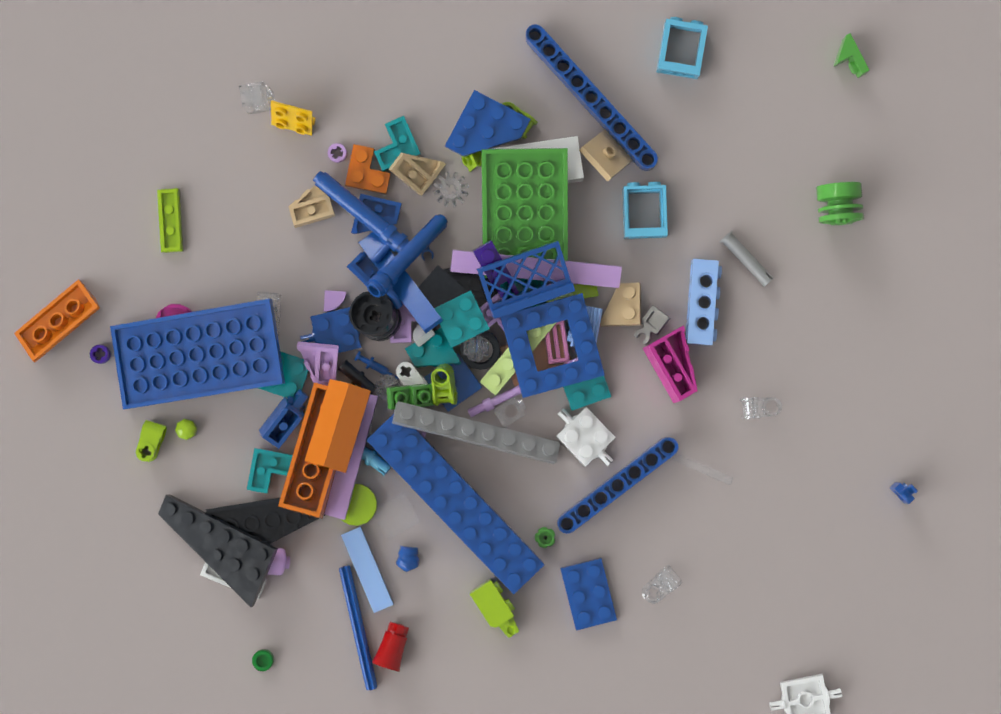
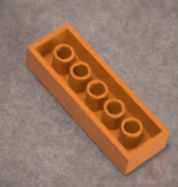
(306, 483)

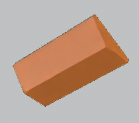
(57, 320)
(337, 425)

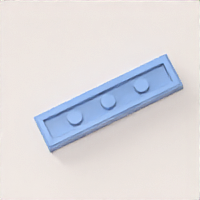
(367, 569)

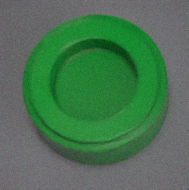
(263, 660)

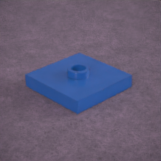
(464, 381)

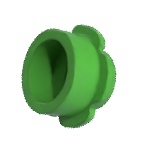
(550, 537)

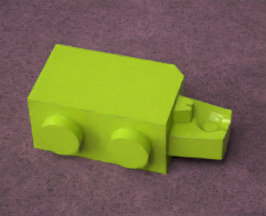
(494, 607)

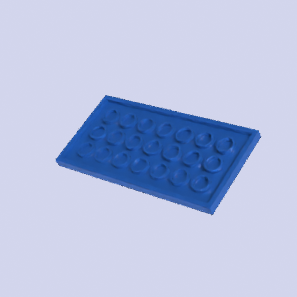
(197, 354)

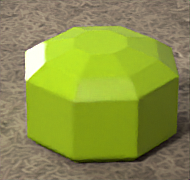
(186, 429)

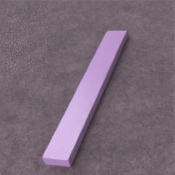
(579, 272)

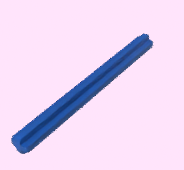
(358, 627)

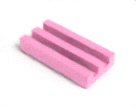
(565, 346)

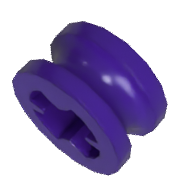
(96, 348)

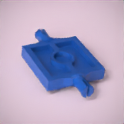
(334, 329)

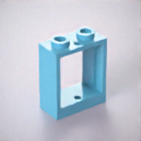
(679, 69)
(639, 233)

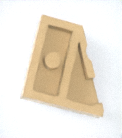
(416, 171)
(311, 207)
(624, 306)

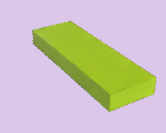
(170, 220)

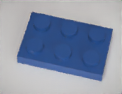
(588, 594)

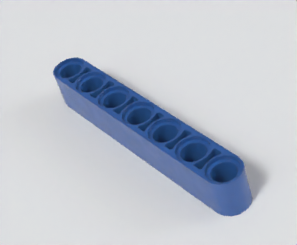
(628, 482)

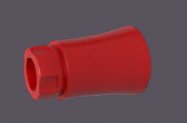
(392, 647)

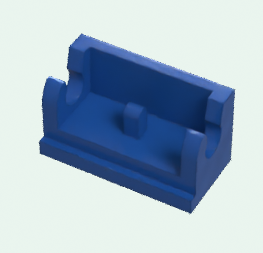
(363, 268)

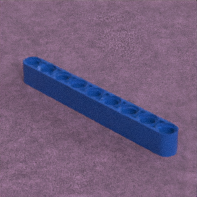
(589, 88)

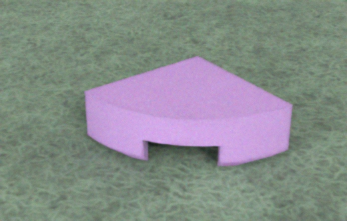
(333, 300)

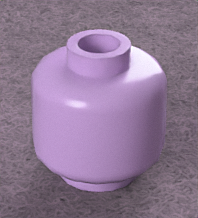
(279, 563)

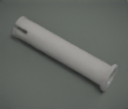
(747, 259)

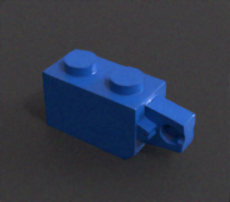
(284, 419)

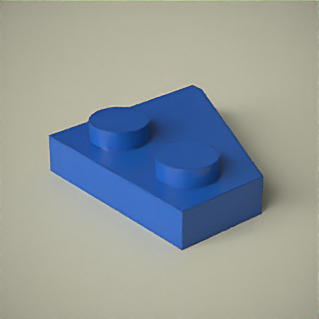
(384, 208)

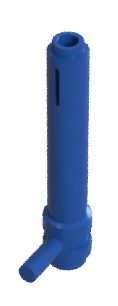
(386, 232)
(388, 275)

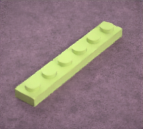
(503, 368)

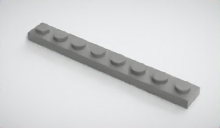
(475, 432)

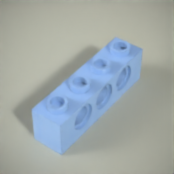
(694, 334)

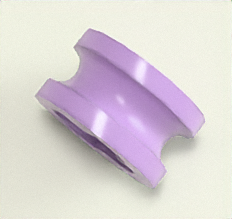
(334, 147)

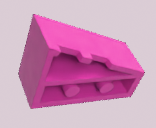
(672, 364)

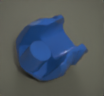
(408, 558)

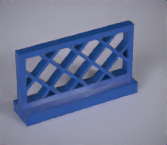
(533, 296)

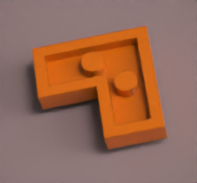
(360, 172)

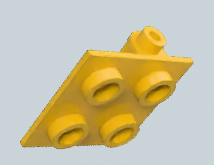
(292, 118)

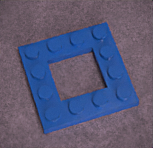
(585, 368)

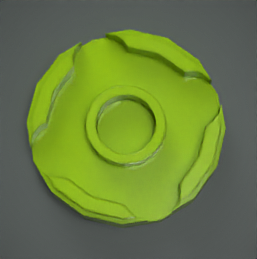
(362, 506)

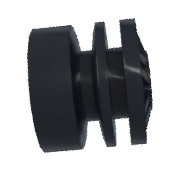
(365, 312)

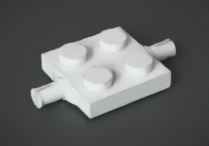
(585, 436)
(805, 696)

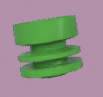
(840, 202)

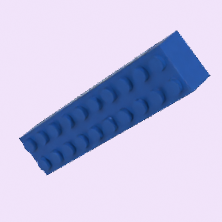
(457, 504)

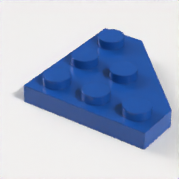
(485, 126)

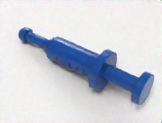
(373, 365)

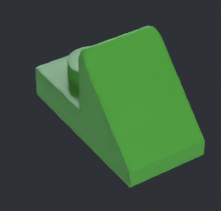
(849, 51)

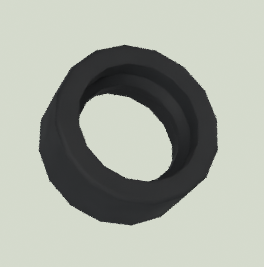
(491, 361)

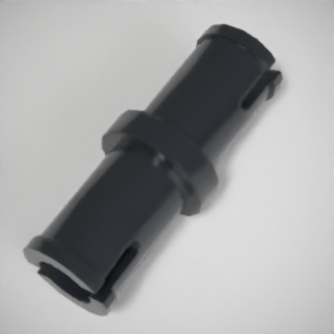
(356, 376)

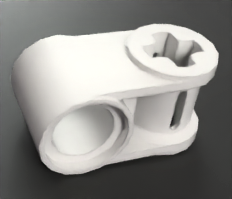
(414, 378)

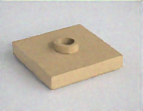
(606, 155)

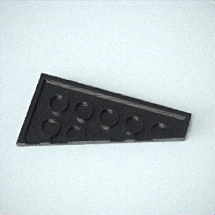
(262, 519)
(230, 552)

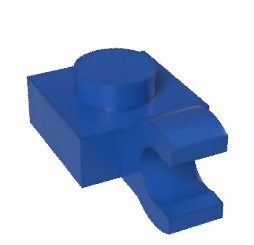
(904, 491)

